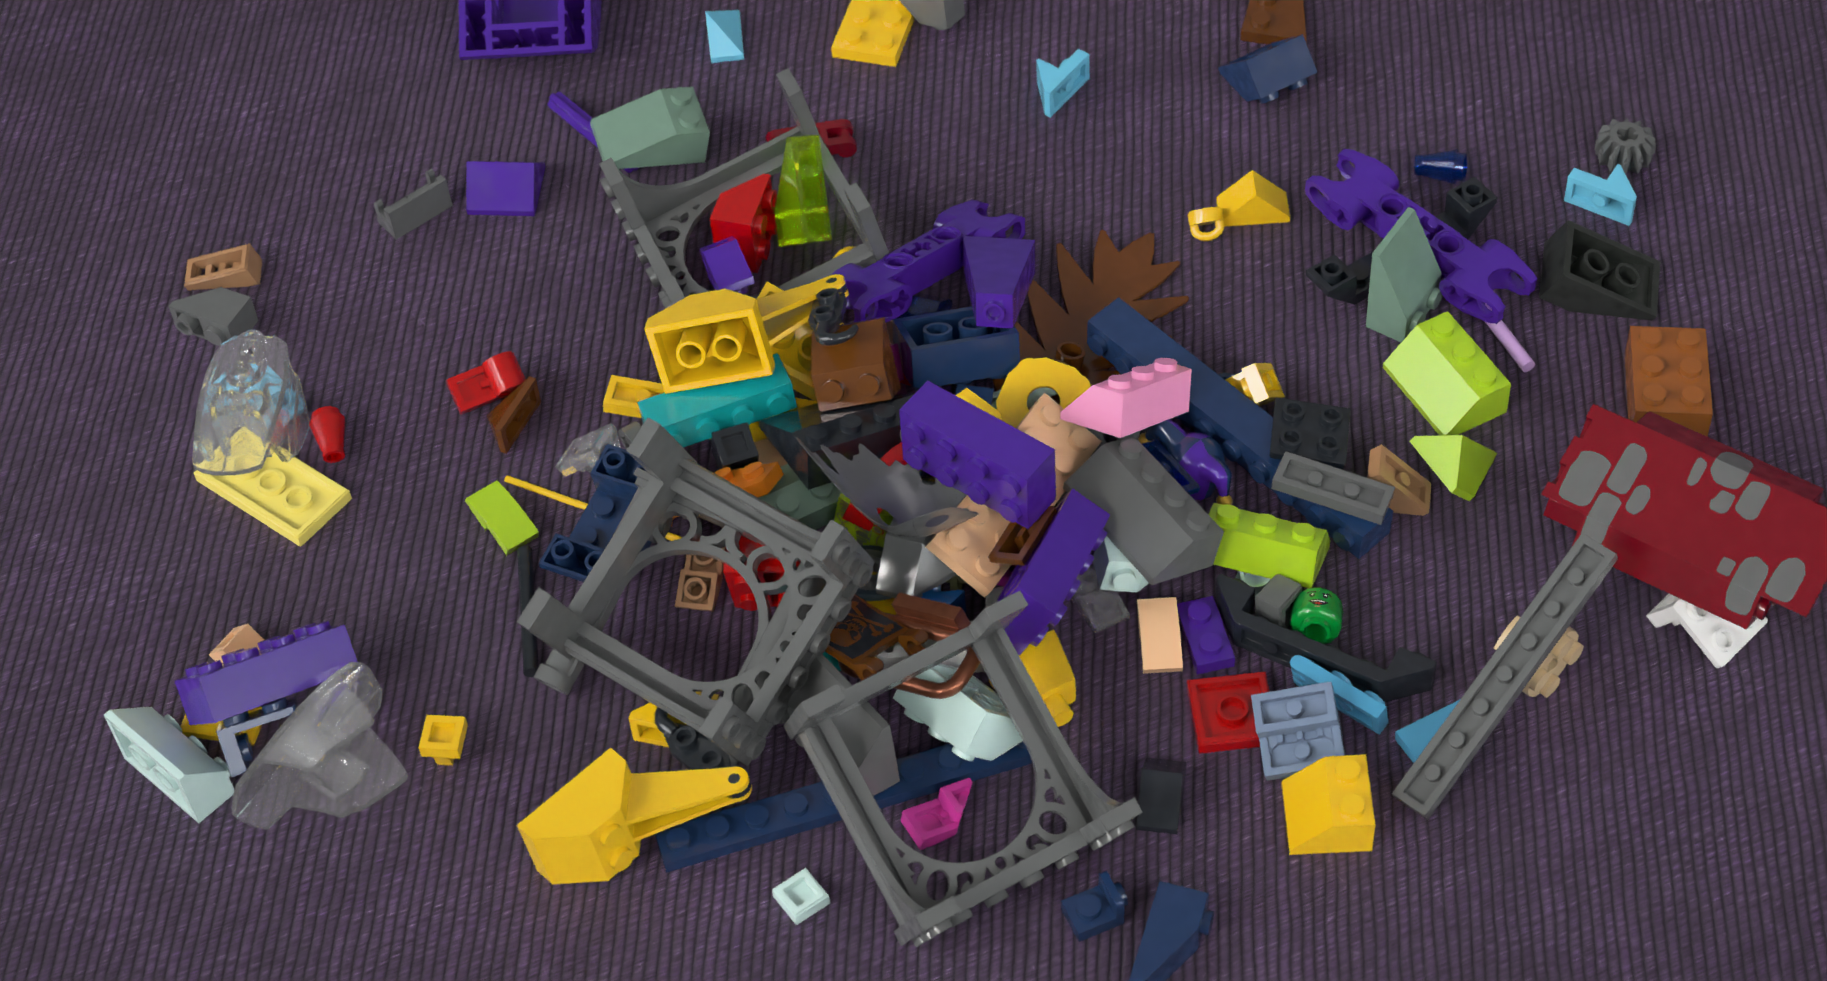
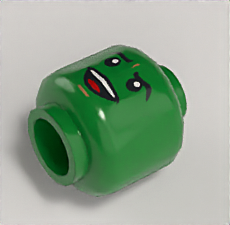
(1317, 614)

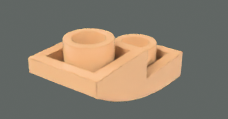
(1159, 635)

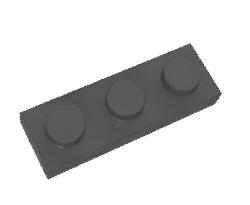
(1333, 488)

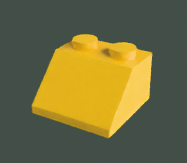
(1329, 807)

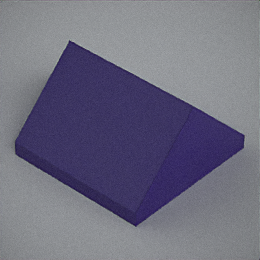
(503, 187)

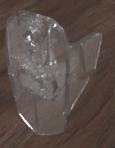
(249, 407)
(322, 755)

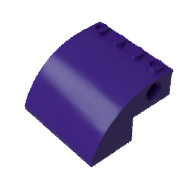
(527, 28)

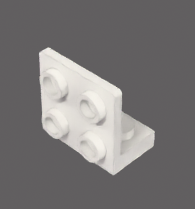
(1715, 636)

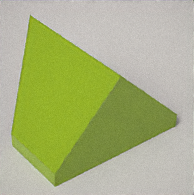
(1456, 461)

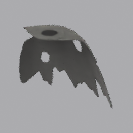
(898, 490)

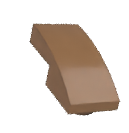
(699, 583)

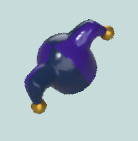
(1197, 455)

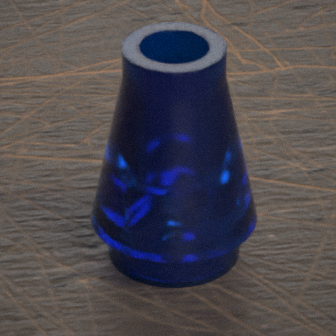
(1442, 166)

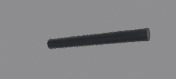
(526, 592)

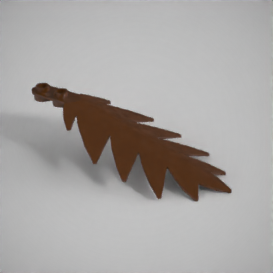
(1115, 275)

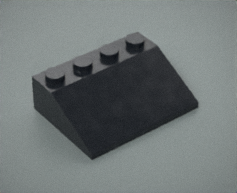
(840, 430)

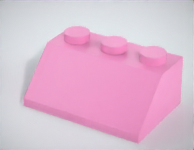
(1133, 399)

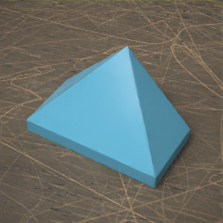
(724, 35)

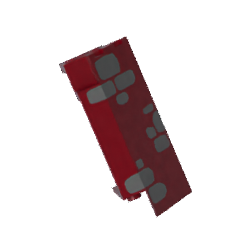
(1693, 516)

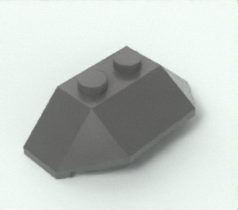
(909, 565)

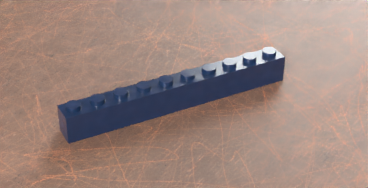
(1223, 414)

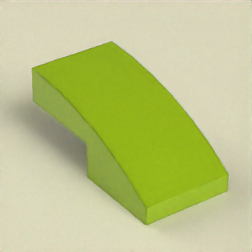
(502, 517)

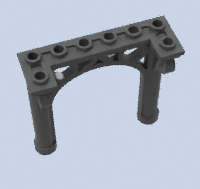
(562, 673)

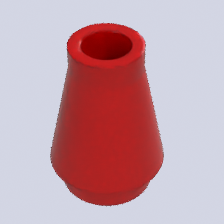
(329, 431)

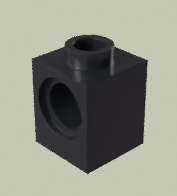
(734, 447)

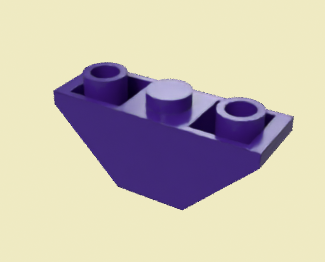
(727, 266)

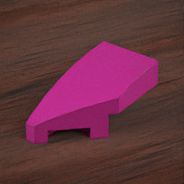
(937, 818)

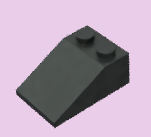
(1598, 275)

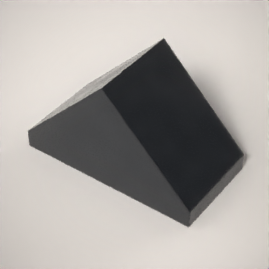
(1161, 795)

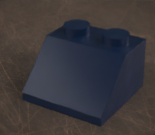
(1270, 69)

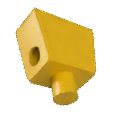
(1051, 676)

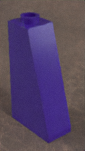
(998, 277)

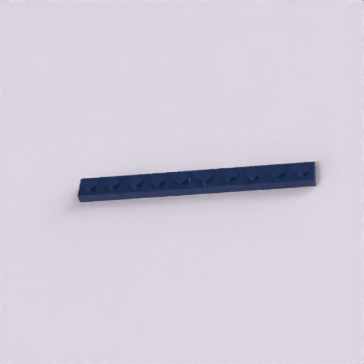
(813, 807)

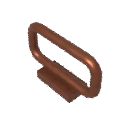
(939, 622)

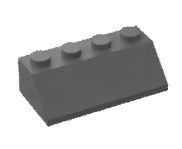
(1149, 511)
(861, 728)

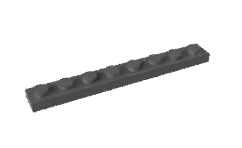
(1505, 676)

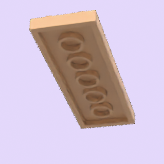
(968, 544)

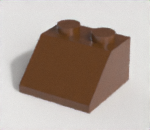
(855, 370)

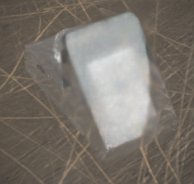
(586, 450)

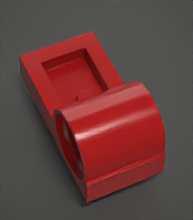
(486, 383)

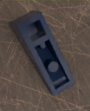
(1172, 931)

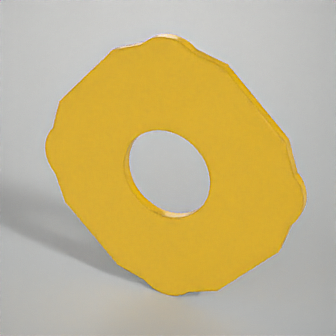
(1035, 374)

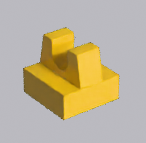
(443, 738)

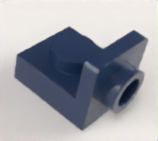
(1096, 908)

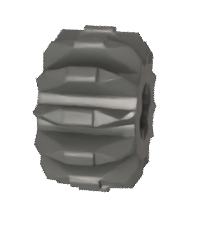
(1625, 145)

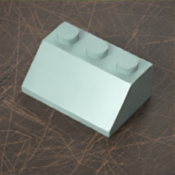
(969, 720)
(171, 759)

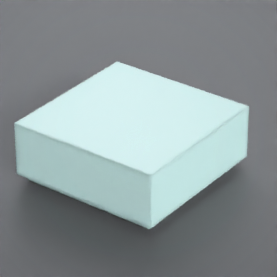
(801, 896)

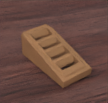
(245, 269)

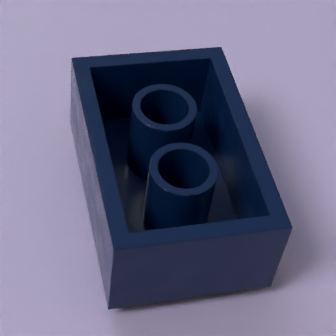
(952, 349)

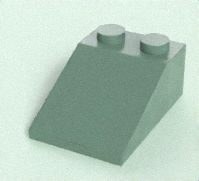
(654, 130)
(1402, 279)

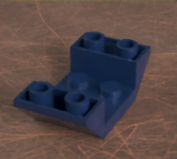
(615, 488)

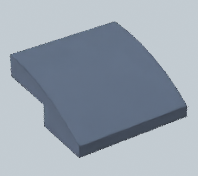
(1296, 728)

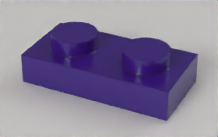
(1205, 635)

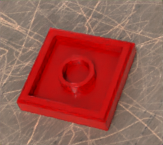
(1224, 711)

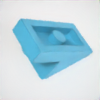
(1061, 83)
(1609, 197)

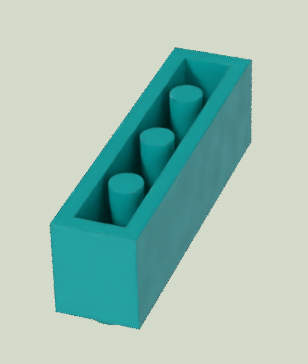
(698, 412)

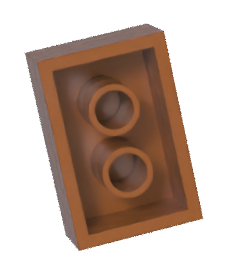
(1669, 375)

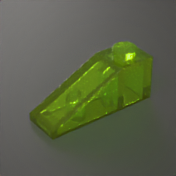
(801, 195)

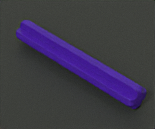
(575, 117)

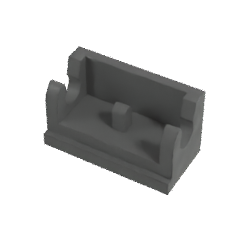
(415, 207)

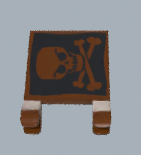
(867, 634)

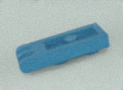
(1361, 706)

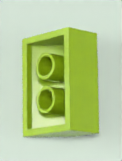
(1448, 376)
(1269, 545)

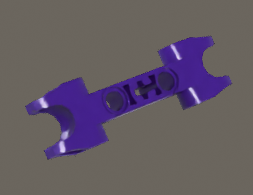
(1467, 270)
(889, 284)

